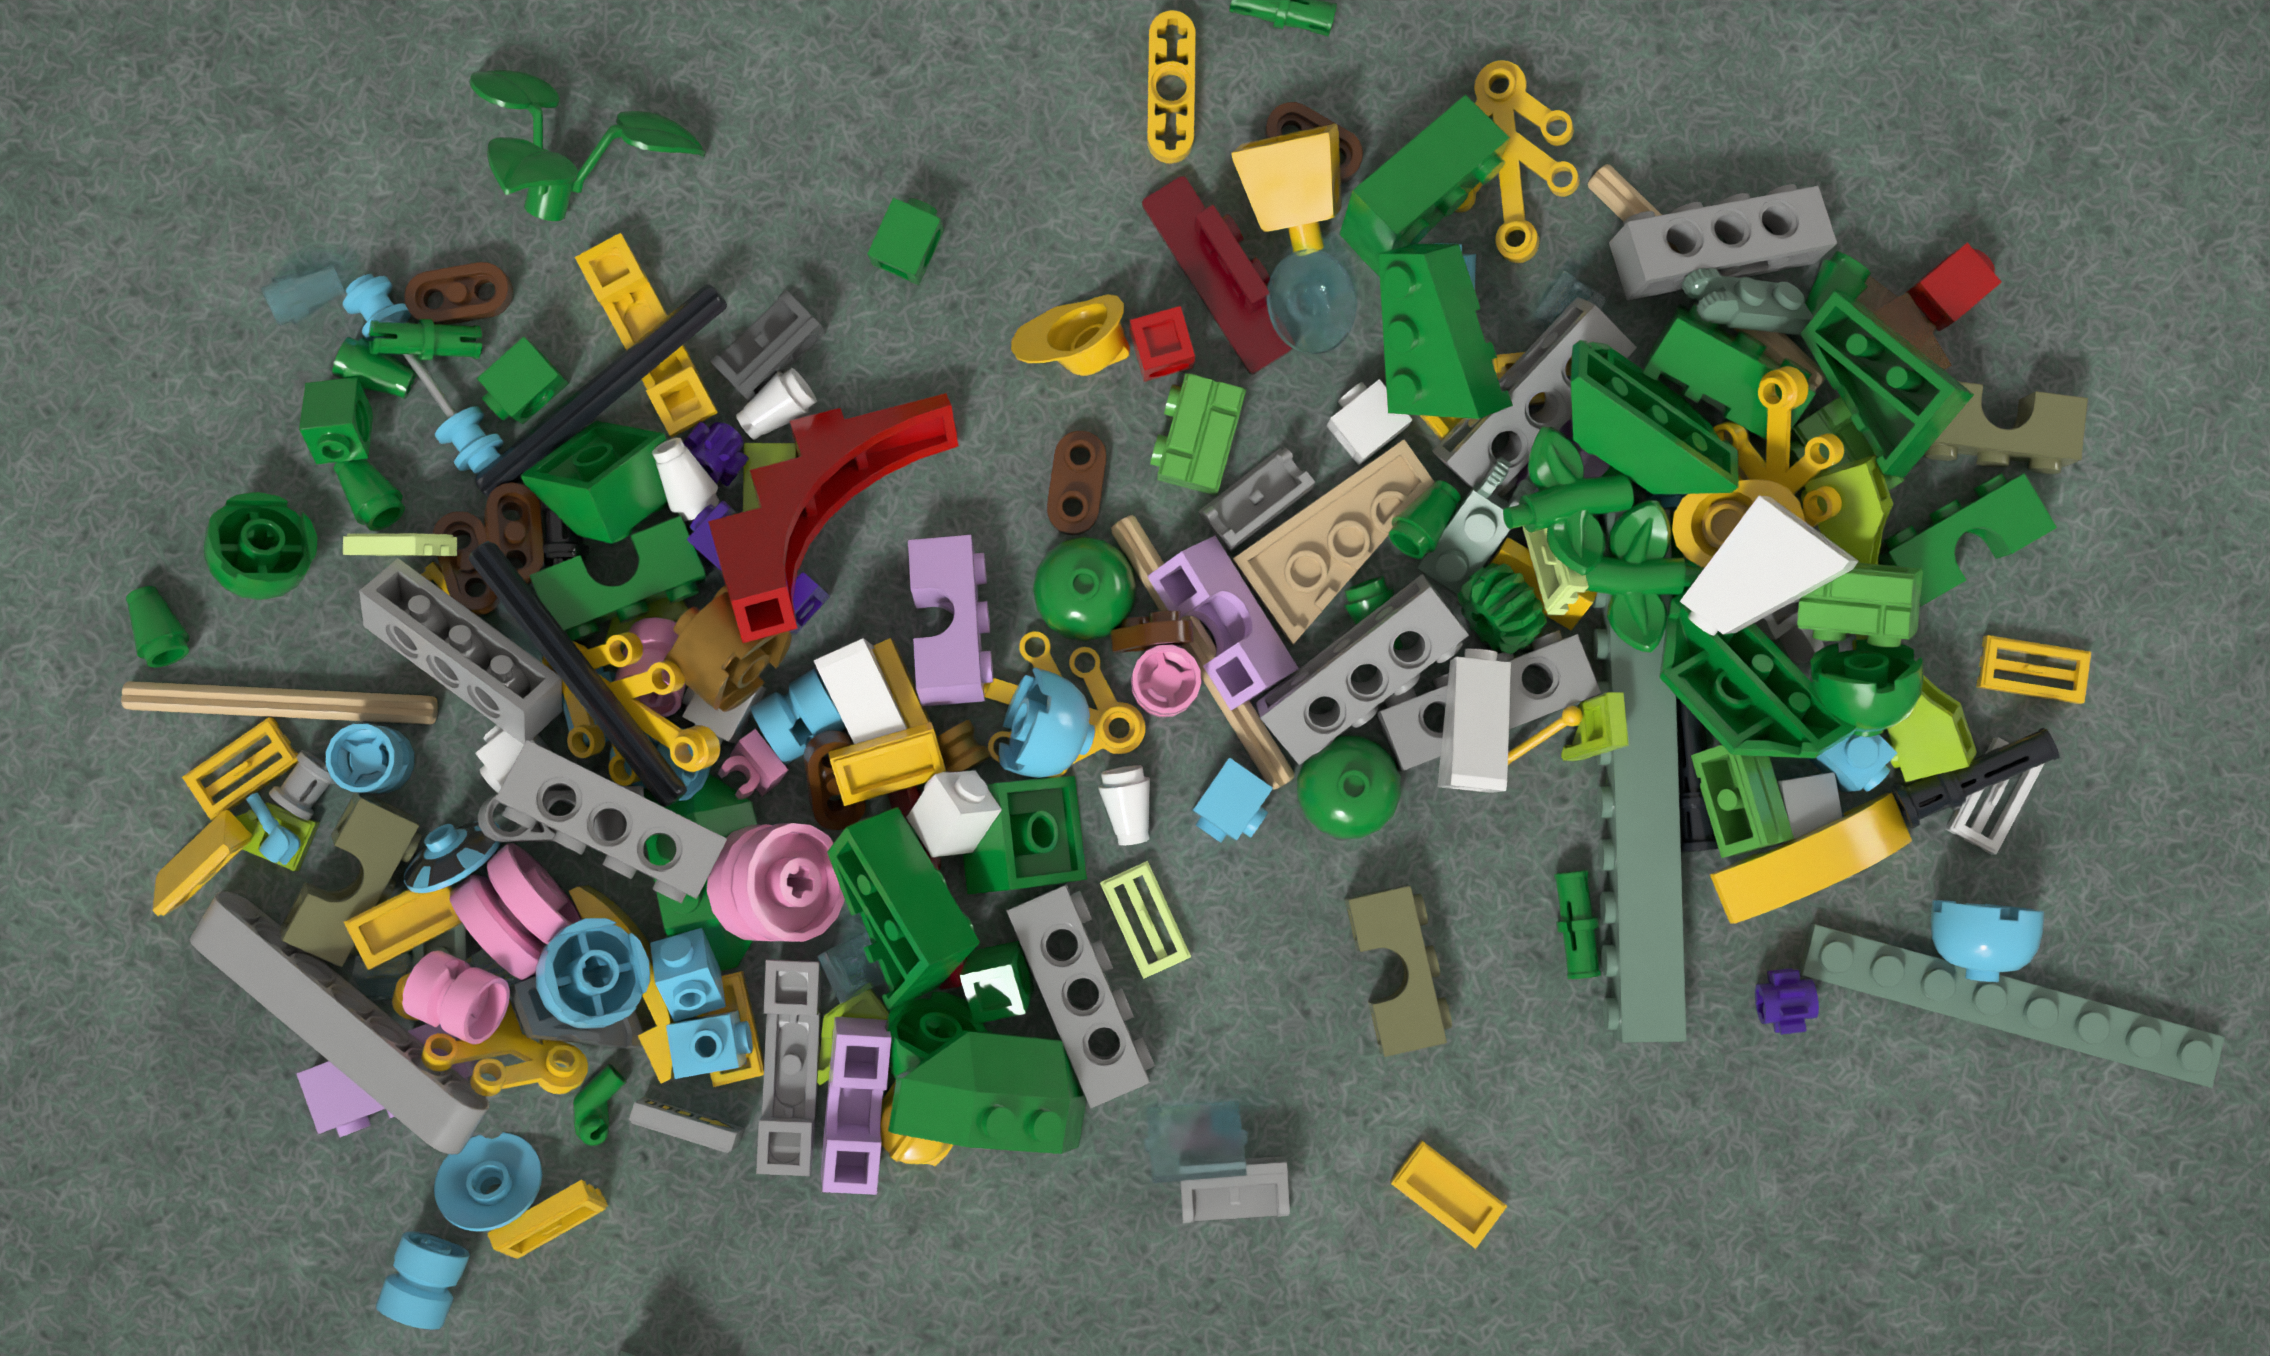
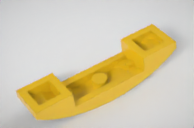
(635, 310)
(1812, 860)
(655, 1041)

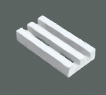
(1973, 834)

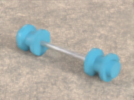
(475, 448)

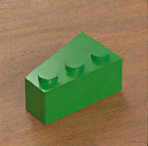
(1423, 182)
(1433, 336)
(1718, 368)
(1885, 381)
(903, 904)

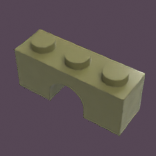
(2044, 435)
(379, 839)
(1412, 1014)

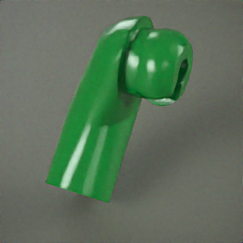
(591, 1106)

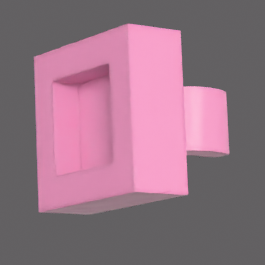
(758, 764)

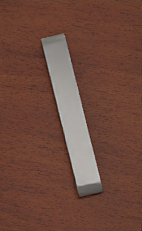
(338, 1023)

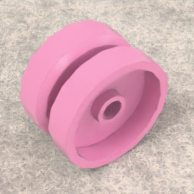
(775, 883)
(513, 910)

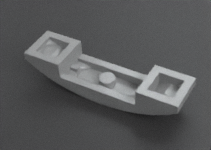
(790, 1067)

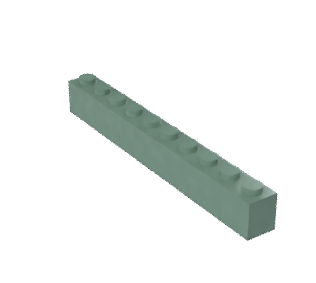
(1641, 842)

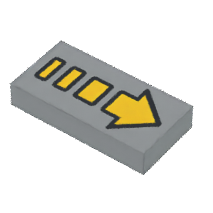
(686, 1125)

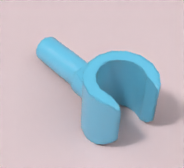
(281, 842)

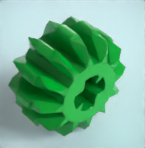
(1501, 608)

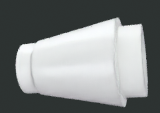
(776, 404)
(684, 479)
(1127, 803)

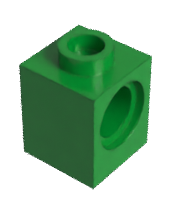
(906, 239)
(521, 382)
(336, 420)
(997, 982)

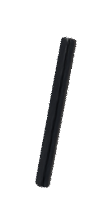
(604, 389)
(577, 674)

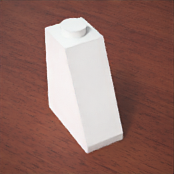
(1761, 568)
(860, 692)
(1476, 723)

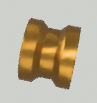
(961, 749)

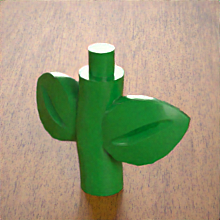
(1568, 501)
(1640, 575)

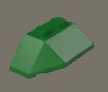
(1645, 427)
(1746, 690)
(720, 812)
(992, 1095)

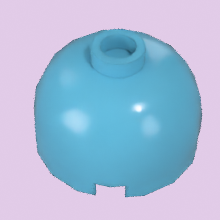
(1047, 726)
(1985, 937)
(592, 973)

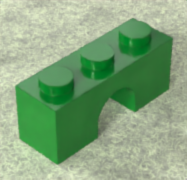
(2003, 516)
(665, 569)

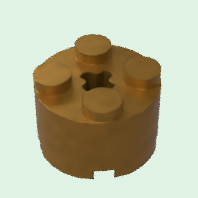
(716, 659)

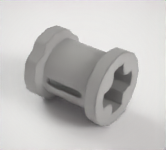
(303, 786)

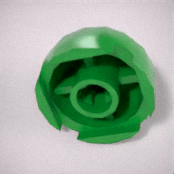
(259, 546)
(1084, 589)
(1867, 685)
(1349, 787)
(924, 1026)

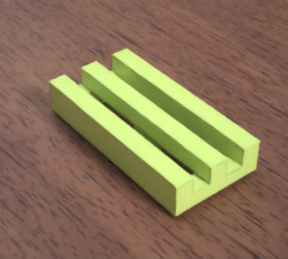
(400, 544)
(1556, 580)
(1164, 960)

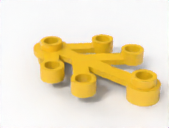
(1519, 149)
(1794, 393)
(1100, 691)
(701, 738)
(506, 1039)

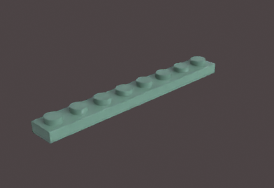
(2012, 1006)

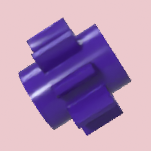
(717, 450)
(1786, 1001)

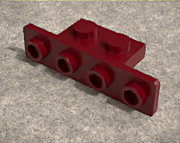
(1218, 271)

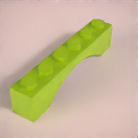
(1936, 732)

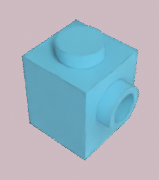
(1857, 762)
(1232, 803)
(687, 974)
(709, 1044)

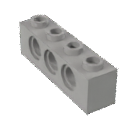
(1794, 215)
(1538, 370)
(1369, 642)
(461, 651)
(1567, 682)
(541, 770)
(1098, 1075)

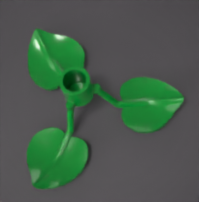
(550, 175)

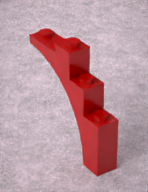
(798, 496)

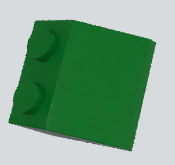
(601, 480)
(1031, 840)

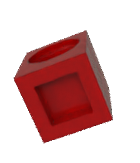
(1954, 286)
(1162, 343)

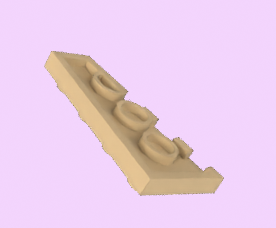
(1325, 544)

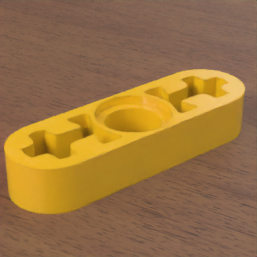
(1158, 50)

